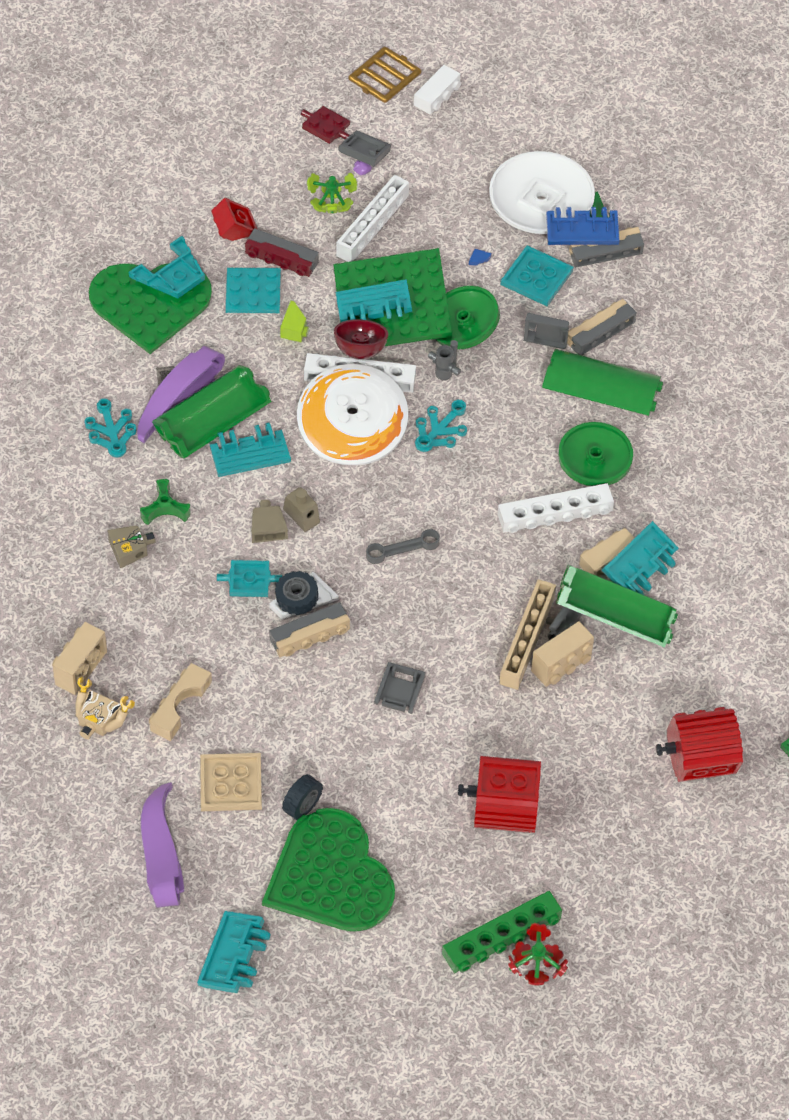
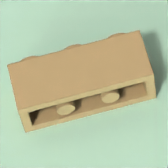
(604, 551)

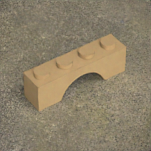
(192, 682)

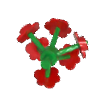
(539, 952)

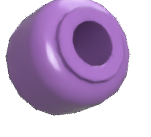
(361, 168)

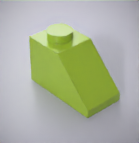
(294, 324)

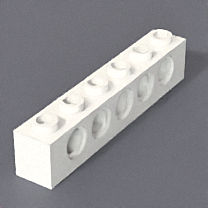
(372, 219)
(402, 374)
(555, 508)

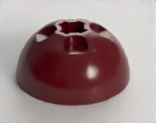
(360, 338)

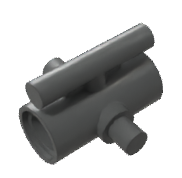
(445, 361)
(562, 621)

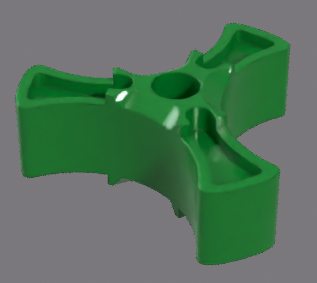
(164, 505)

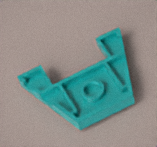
(175, 277)

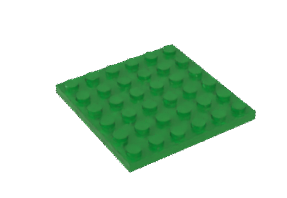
(426, 292)

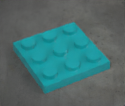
(537, 275)
(253, 290)

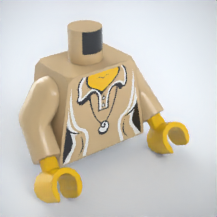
(98, 712)

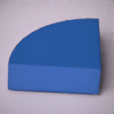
(479, 256)

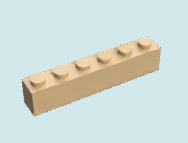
(527, 634)

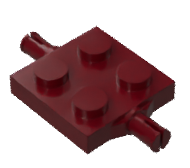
(325, 124)

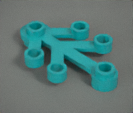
(441, 428)
(111, 430)

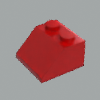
(233, 220)

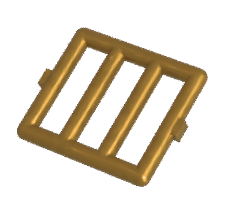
(375, 59)

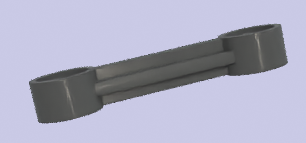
(402, 547)

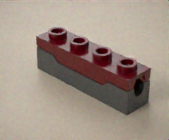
(281, 253)

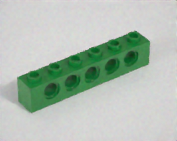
(453, 951)

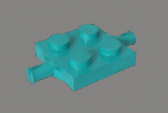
(249, 578)

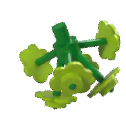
(331, 190)

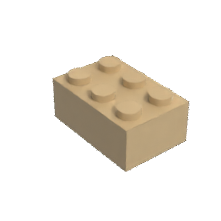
(562, 654)
(79, 657)

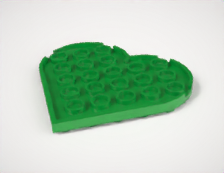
(142, 311)
(329, 875)

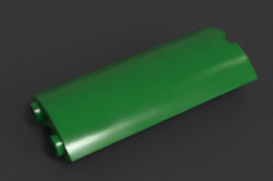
(602, 382)
(212, 411)
(616, 606)

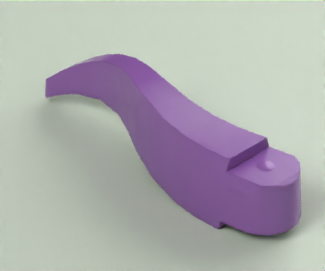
(183, 381)
(161, 858)

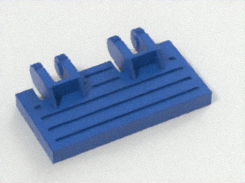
(582, 228)

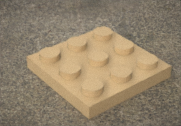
(230, 782)

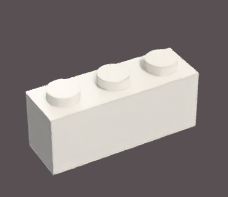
(437, 89)

